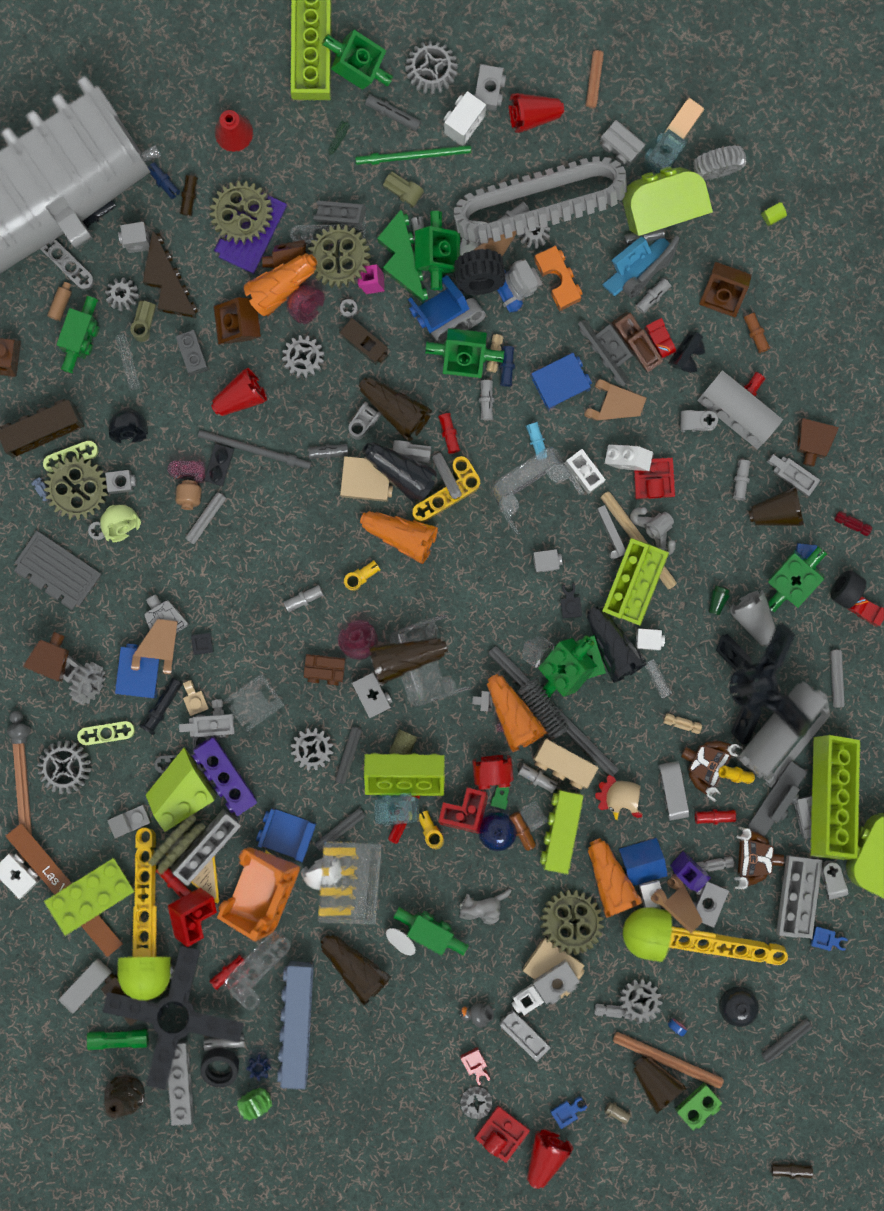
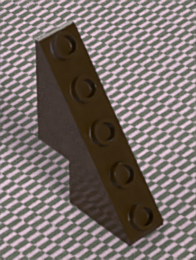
(161, 275)

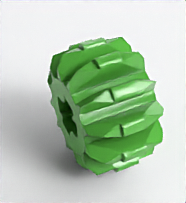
(254, 1103)

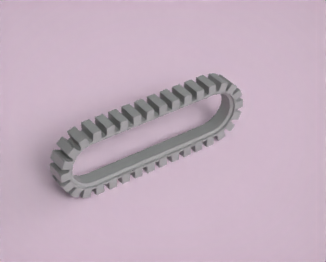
(540, 216)

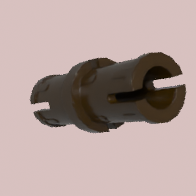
(188, 195)
(792, 1171)

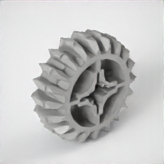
(426, 51)
(720, 162)
(76, 754)

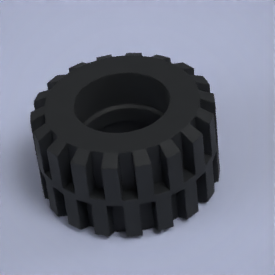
(479, 272)

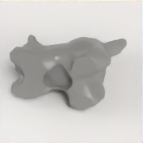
(486, 909)

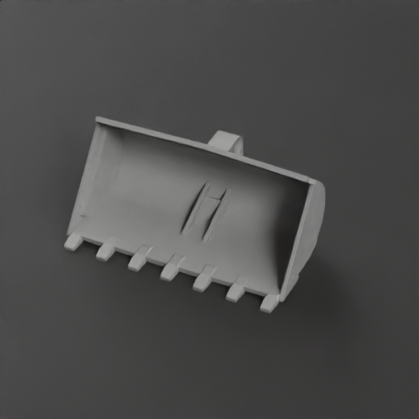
(63, 174)

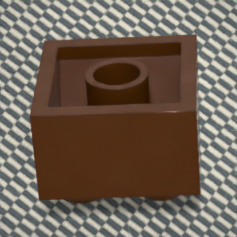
(725, 289)
(236, 321)

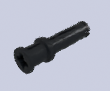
(156, 714)

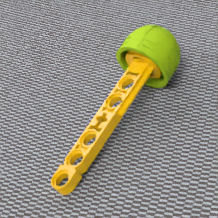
(650, 934)
(144, 974)

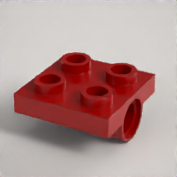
(657, 481)
(502, 1134)

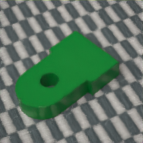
(499, 800)

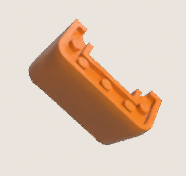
(259, 894)

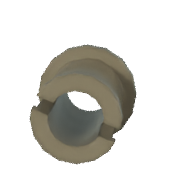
(617, 1113)

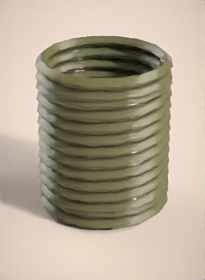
(403, 743)

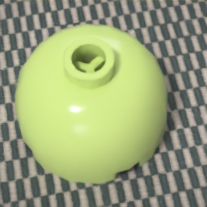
(115, 522)

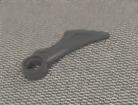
(635, 285)

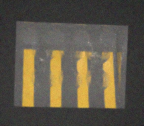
(349, 882)

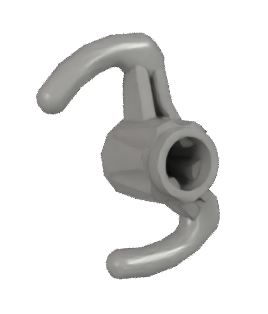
(655, 527)

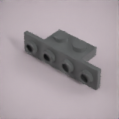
(610, 347)
(778, 800)

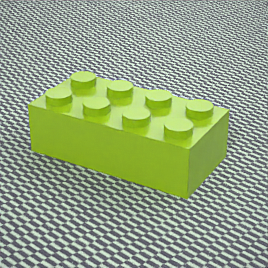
(404, 774)
(562, 831)
(89, 896)

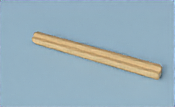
(633, 532)

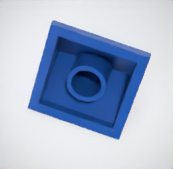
(643, 861)

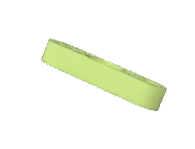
(63, 453)
(120, 725)

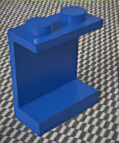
(440, 308)
(561, 380)
(136, 682)
(286, 834)

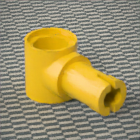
(362, 575)
(430, 829)

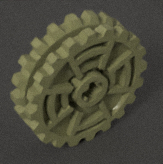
(176, 844)

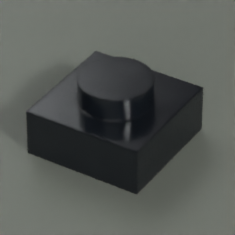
(202, 644)

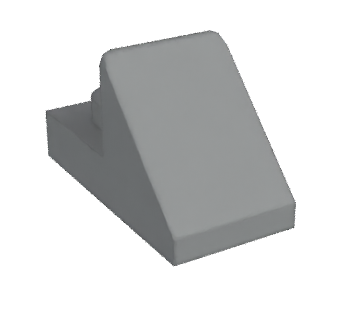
(129, 821)

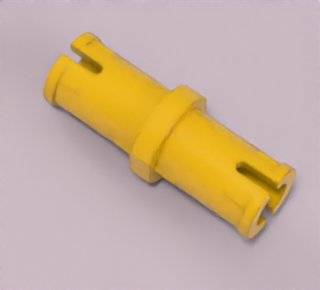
(736, 774)

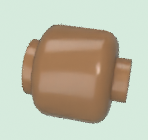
(188, 494)

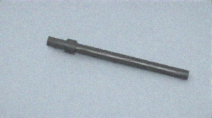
(290, 459)

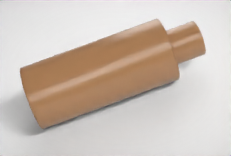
(60, 302)

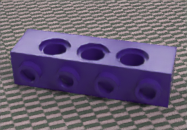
(234, 804)

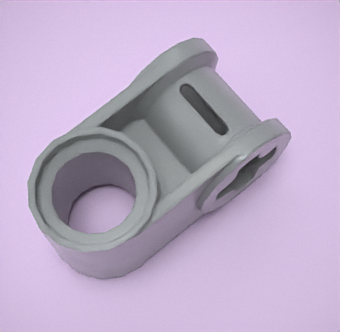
(366, 418)
(694, 420)
(833, 882)

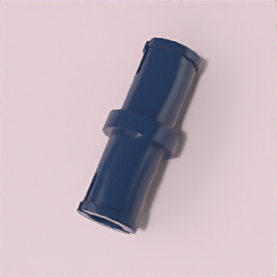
(163, 180)
(507, 366)

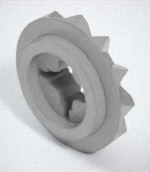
(468, 1098)

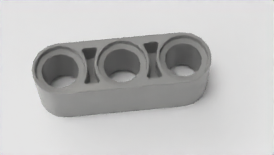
(463, 322)
(674, 790)
(85, 986)

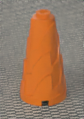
(275, 286)
(407, 536)
(514, 715)
(613, 885)

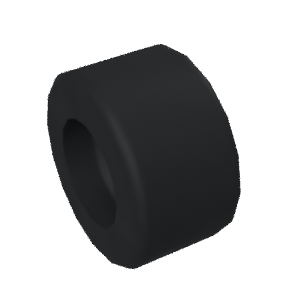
(848, 589)

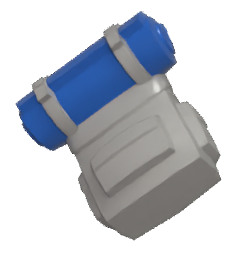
(519, 283)

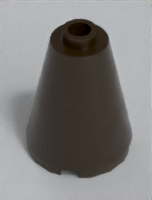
(778, 510)
(657, 1083)

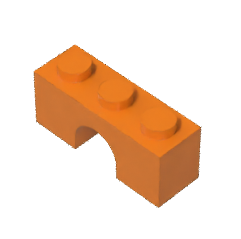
(553, 262)

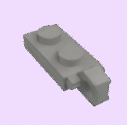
(794, 474)
(209, 725)

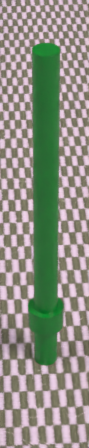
(375, 158)

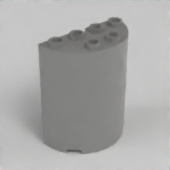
(777, 738)

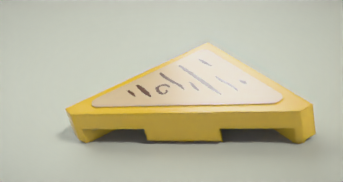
(208, 880)

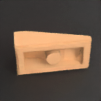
(686, 118)

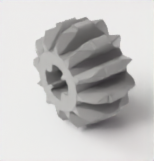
(541, 235)
(129, 292)

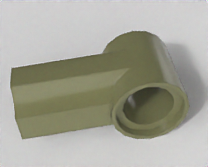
(403, 189)
(143, 319)

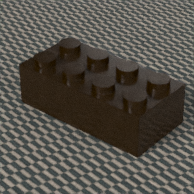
(40, 428)

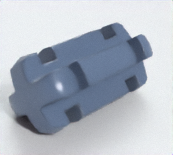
(40, 486)

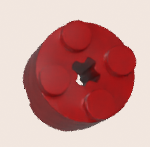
(493, 771)

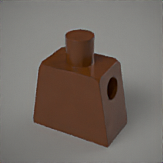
(284, 253)
(9, 356)
(814, 440)
(49, 658)

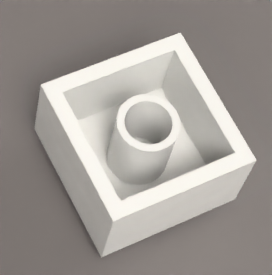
(464, 118)

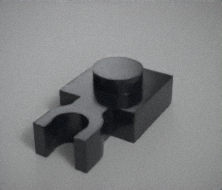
(570, 606)

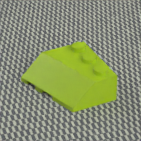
(179, 792)

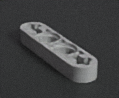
(66, 259)

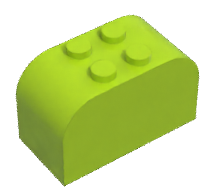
(665, 199)
(869, 867)

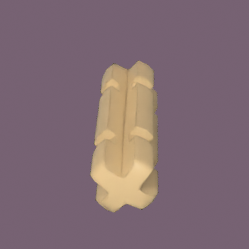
(496, 340)
(682, 723)

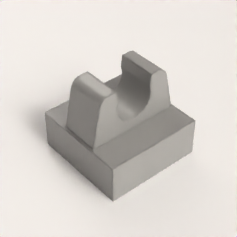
(485, 701)

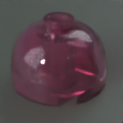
(304, 303)
(357, 639)

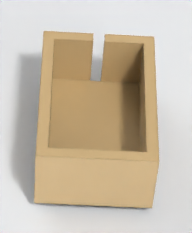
(564, 764)

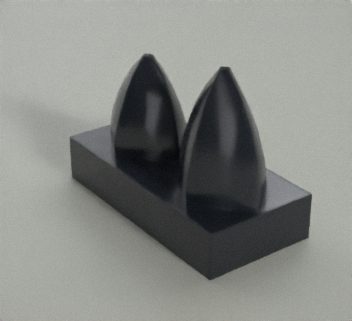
(682, 357)
(219, 465)

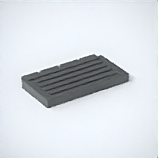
(58, 569)

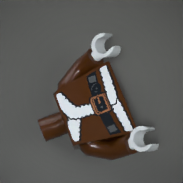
(706, 763)
(755, 858)

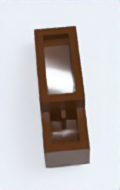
(637, 341)

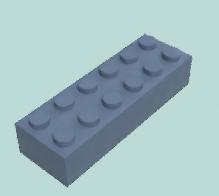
(297, 1022)

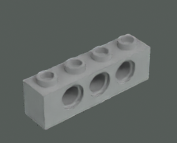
(205, 847)
(181, 1087)

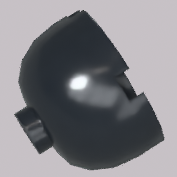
(124, 423)
(739, 1006)

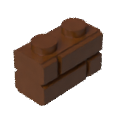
(324, 668)

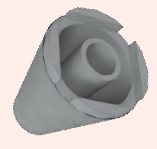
(755, 616)

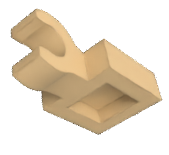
(194, 701)

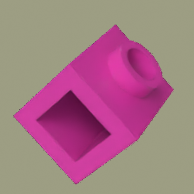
(372, 280)

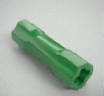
(104, 1040)

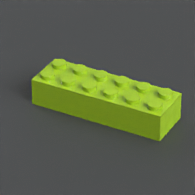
(308, 57)
(835, 797)

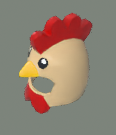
(619, 795)

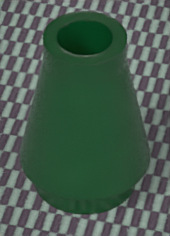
(719, 597)

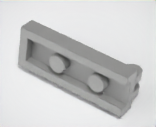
(619, 549)
(524, 1035)

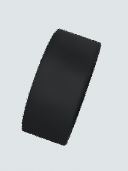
(219, 1080)

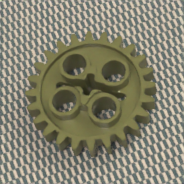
(250, 197)
(356, 255)
(64, 501)
(588, 921)

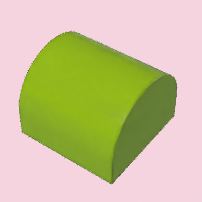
(774, 214)

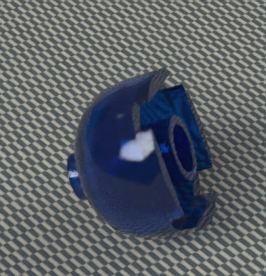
(494, 822)

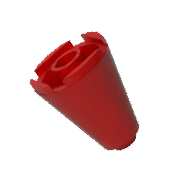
(532, 111)
(233, 131)
(239, 394)
(547, 1157)

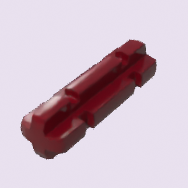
(853, 523)

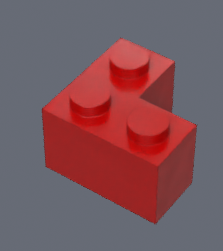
(469, 815)
(188, 913)

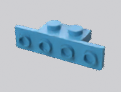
(634, 262)

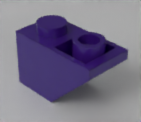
(689, 872)

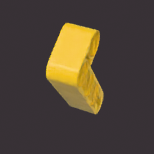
(444, 494)

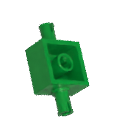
(358, 59)
(436, 250)
(78, 334)
(464, 352)
(796, 591)
(568, 666)
(430, 932)

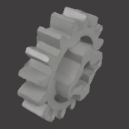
(295, 361)
(87, 683)
(304, 744)
(642, 1008)

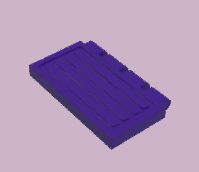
(249, 255)

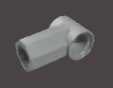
(417, 452)

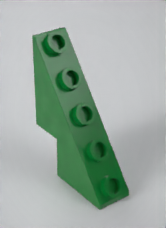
(402, 263)

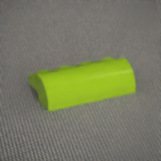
(636, 581)

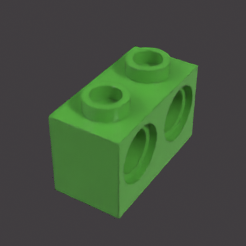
(694, 1102)

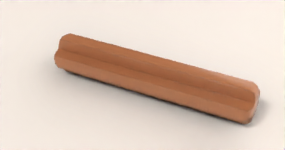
(594, 80)

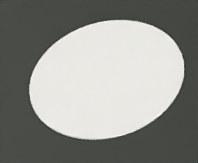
(400, 941)

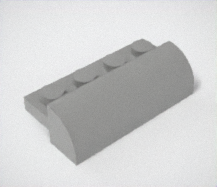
(740, 410)
(799, 897)

